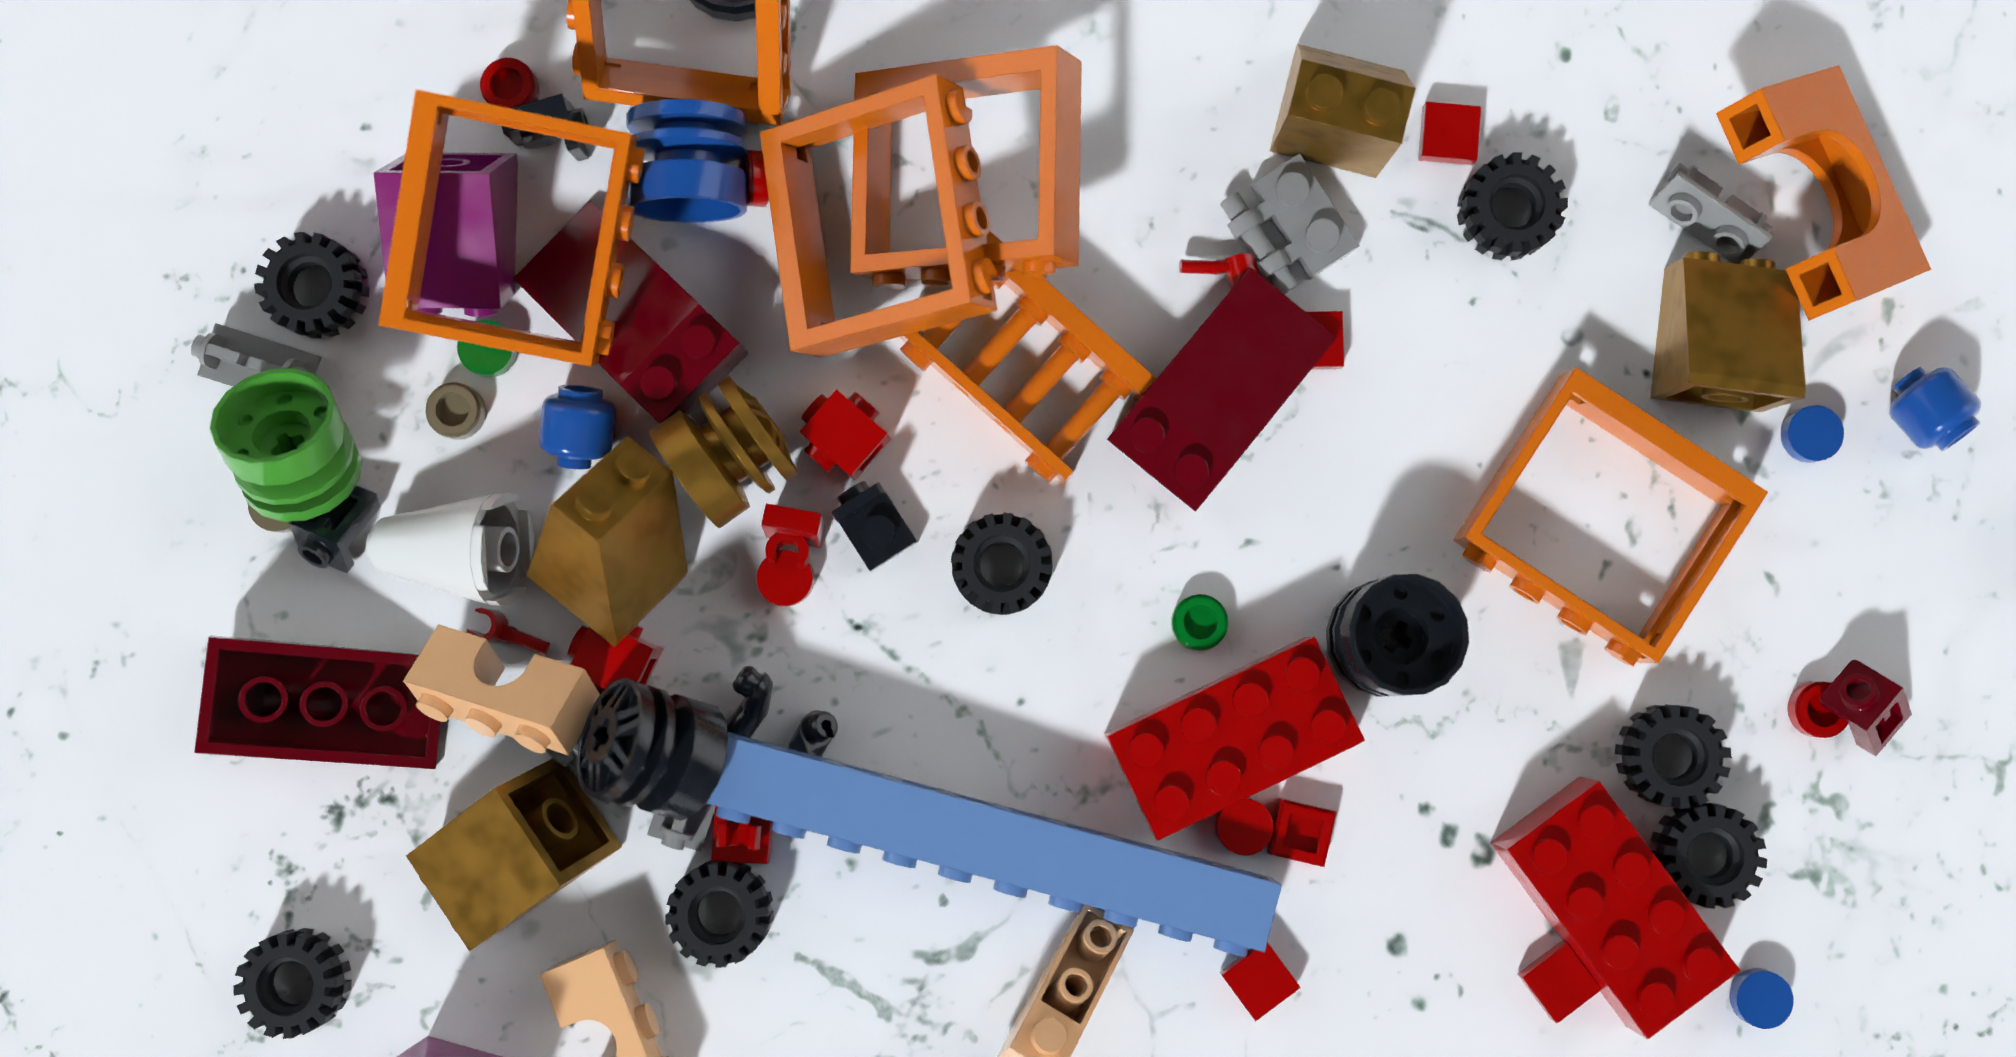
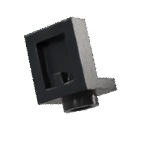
(557, 107)
(873, 524)
(327, 537)

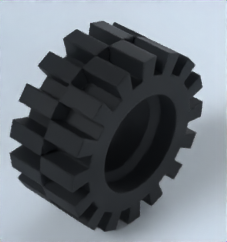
(1535, 183)
(285, 267)
(992, 530)
(1706, 755)
(1741, 853)
(695, 938)
(261, 994)

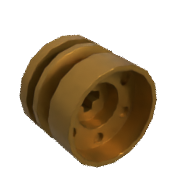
(723, 452)

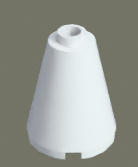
(458, 547)

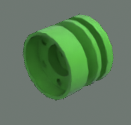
(286, 444)

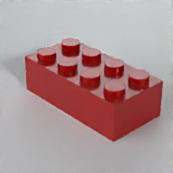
(1234, 737)
(1615, 906)

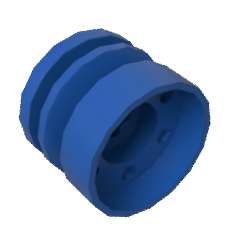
(687, 161)

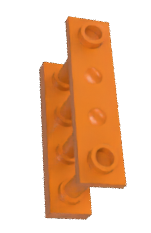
(1079, 341)

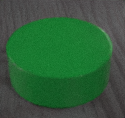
(485, 360)
(1199, 622)

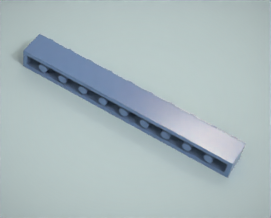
(995, 843)

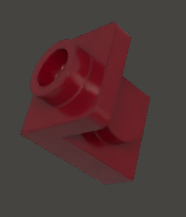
(1868, 703)

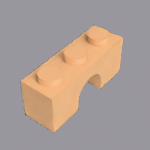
(538, 709)
(602, 989)

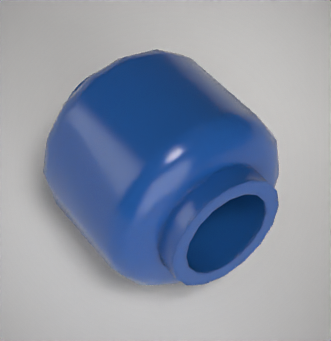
(1935, 408)
(577, 426)

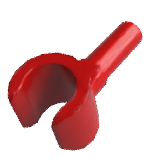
(1233, 266)
(503, 631)

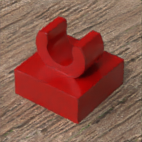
(792, 527)
(742, 841)

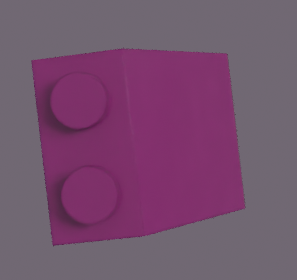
(470, 234)

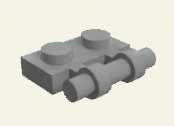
(1302, 215)

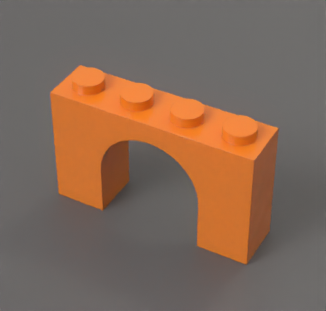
(1824, 129)

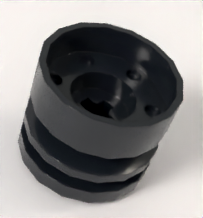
(1427, 629)
(652, 750)

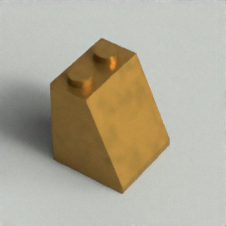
(1342, 111)
(1728, 335)
(613, 542)
(512, 851)

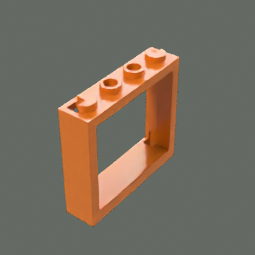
(637, 82)
(415, 218)
(799, 230)
(1057, 246)
(1665, 447)

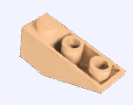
(1068, 988)

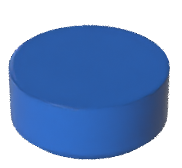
(1812, 434)
(1761, 998)

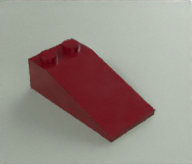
(663, 339)
(1222, 389)
(312, 704)

